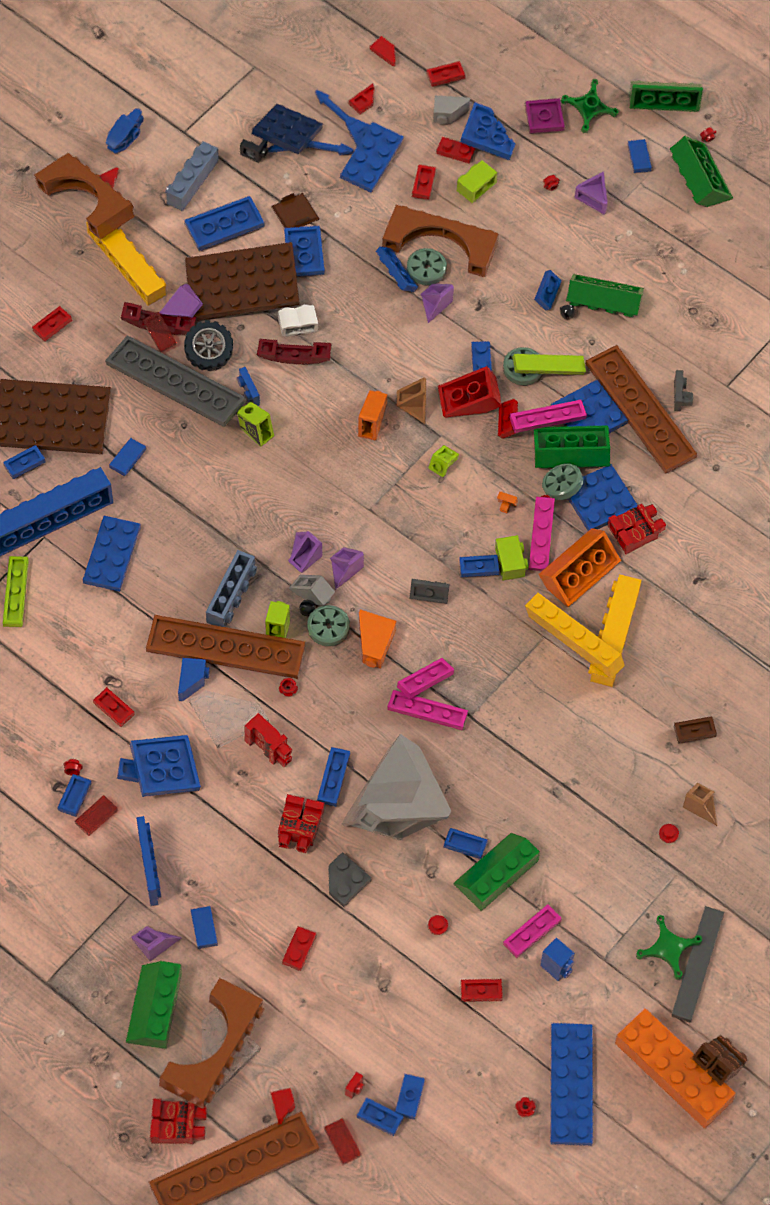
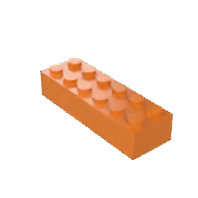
(673, 1069)

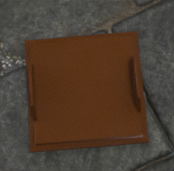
(295, 211)

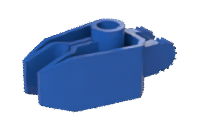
(124, 131)

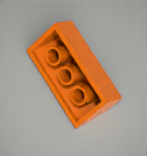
(580, 566)

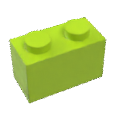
(476, 181)
(510, 557)
(277, 619)

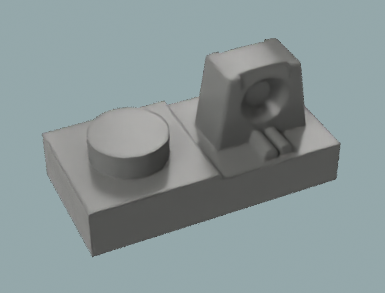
(681, 397)
(429, 591)

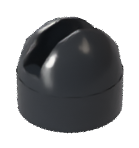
(567, 311)
(306, 610)

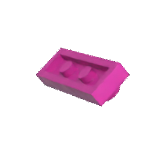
(425, 678)
(532, 931)

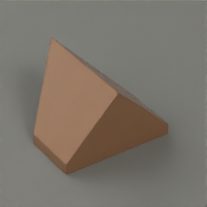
(413, 399)
(701, 802)

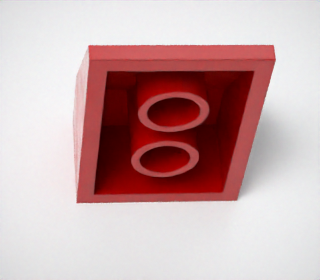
(470, 394)

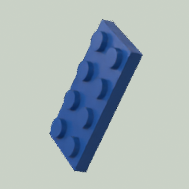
(371, 157)
(224, 223)
(111, 553)
(149, 860)

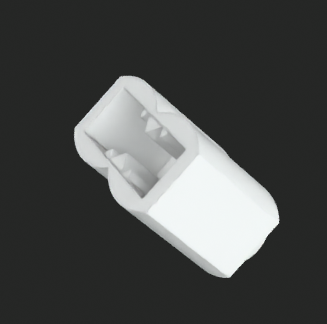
(297, 320)

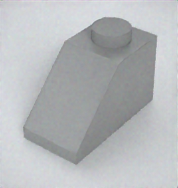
(449, 108)
(312, 588)

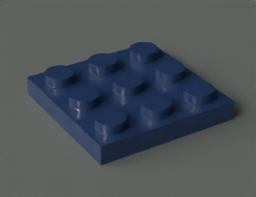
(287, 128)

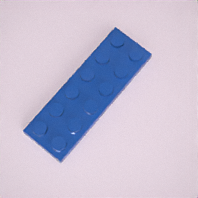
(571, 1084)

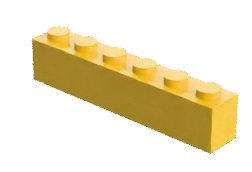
(131, 265)
(617, 621)
(575, 635)

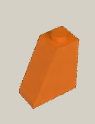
(372, 415)
(375, 637)

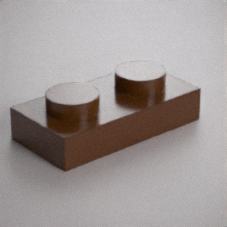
(695, 729)

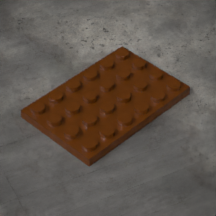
(243, 280)
(53, 416)

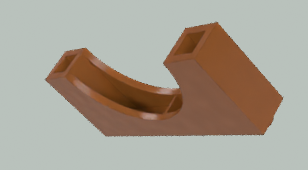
(70, 173)
(411, 224)
(199, 1080)

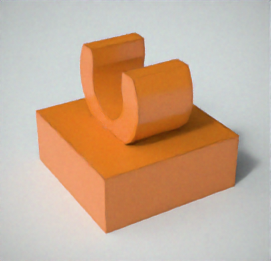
(506, 501)

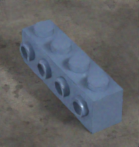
(192, 176)
(230, 589)

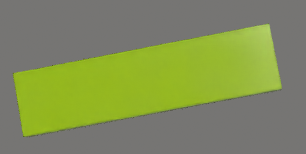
(549, 364)
(15, 591)

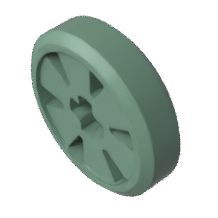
(424, 257)
(509, 371)
(562, 481)
(339, 625)

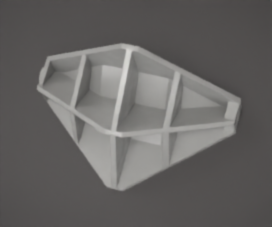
(399, 795)

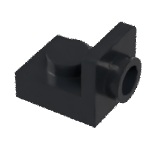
(253, 151)

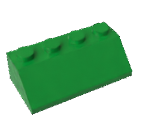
(665, 96)
(700, 172)
(604, 294)
(572, 445)
(498, 870)
(154, 1004)

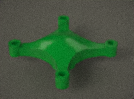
(589, 106)
(669, 947)

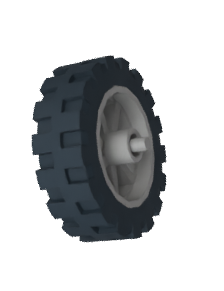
(208, 362)

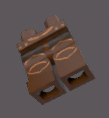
(720, 1058)

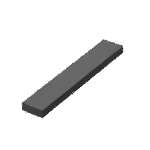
(697, 965)

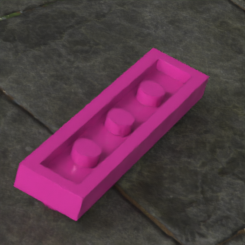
(548, 416)
(541, 533)
(428, 710)

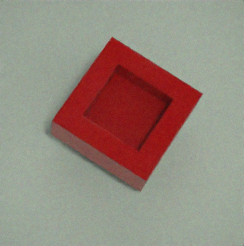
(354, 1086)

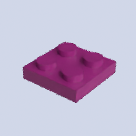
(544, 115)

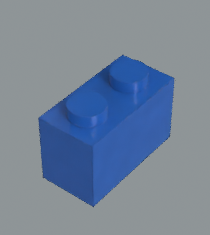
(557, 959)

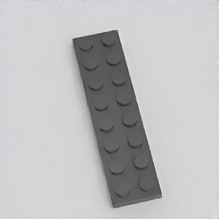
(175, 381)

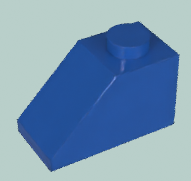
(192, 677)

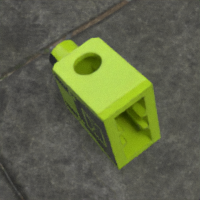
(255, 423)

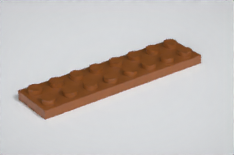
(641, 409)
(226, 646)
(236, 1163)

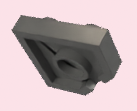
(346, 879)

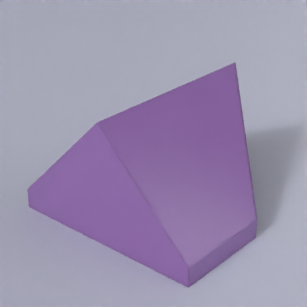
(593, 193)
(436, 299)
(182, 303)
(305, 551)
(346, 564)
(153, 942)

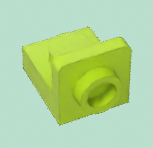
(442, 460)

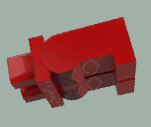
(636, 527)
(268, 738)
(296, 829)
(175, 1122)

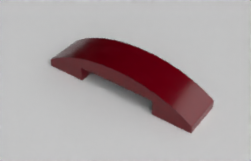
(177, 325)
(294, 354)

